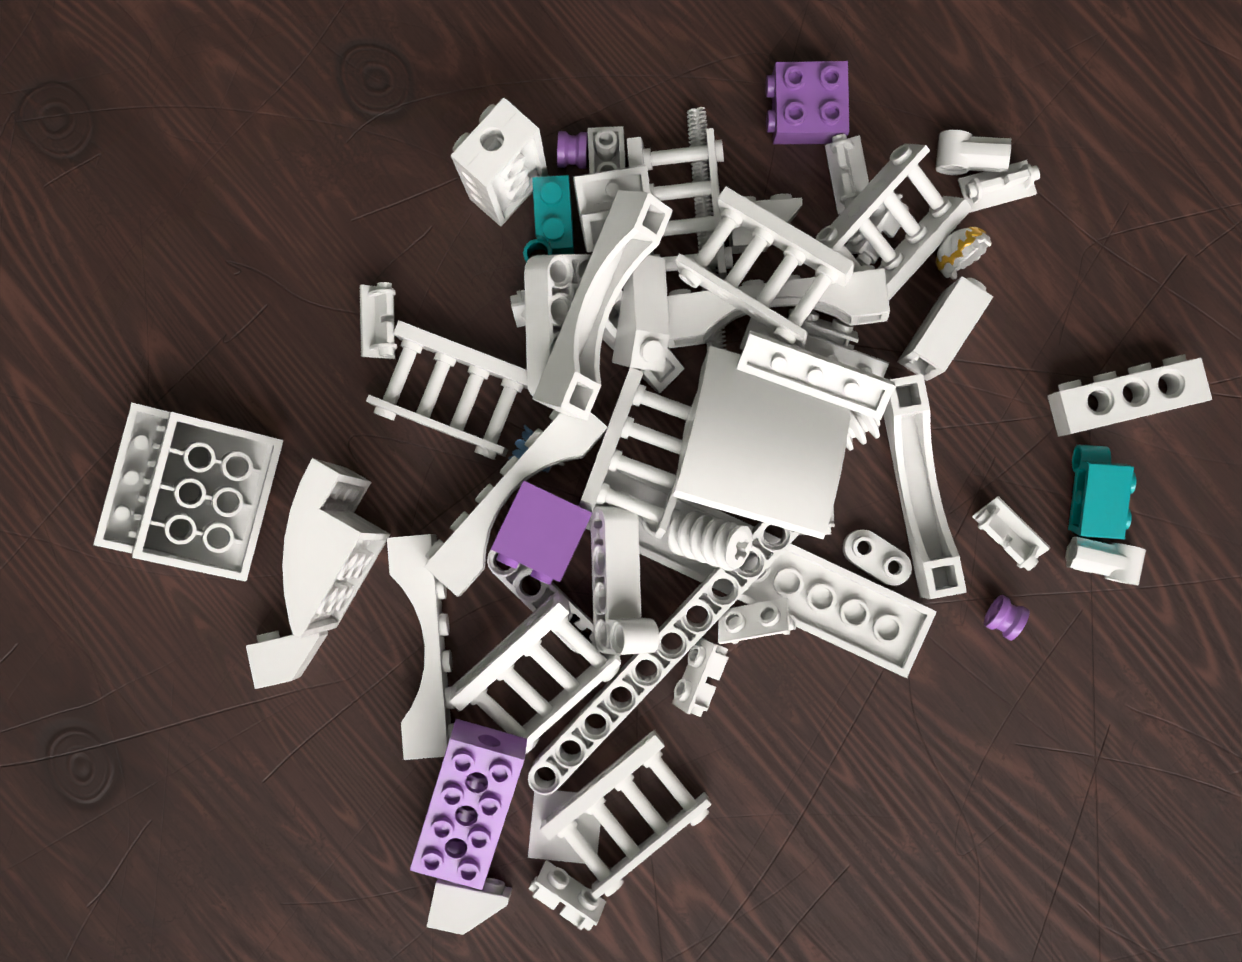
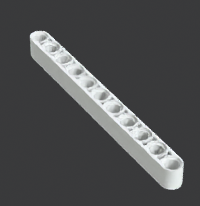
(665, 659)

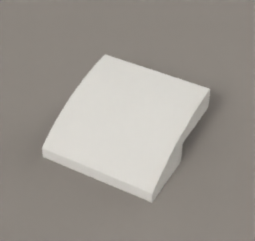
(597, 193)

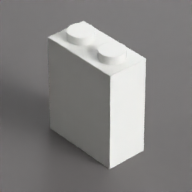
(946, 328)

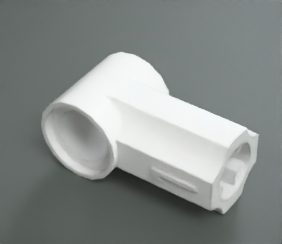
(961, 152)
(1114, 560)

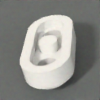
(877, 558)

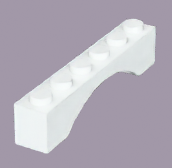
(627, 237)
(701, 314)
(929, 537)
(464, 553)
(428, 722)

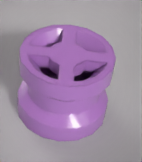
(572, 149)
(1006, 617)

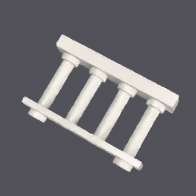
(714, 153)
(766, 230)
(920, 237)
(446, 355)
(818, 369)
(611, 459)
(526, 641)
(592, 800)

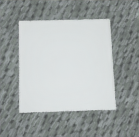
(559, 848)

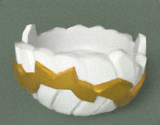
(961, 250)

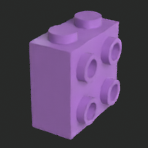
(808, 102)
(540, 533)

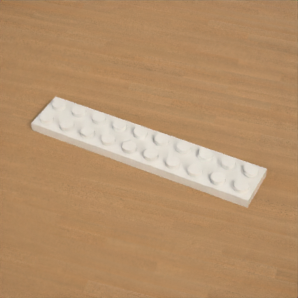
(819, 593)

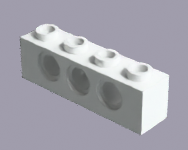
(1185, 387)

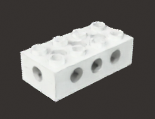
(500, 160)

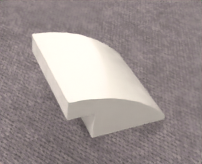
(761, 448)
(188, 492)
(326, 547)

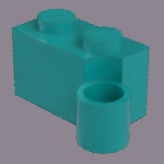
(552, 216)
(1100, 494)

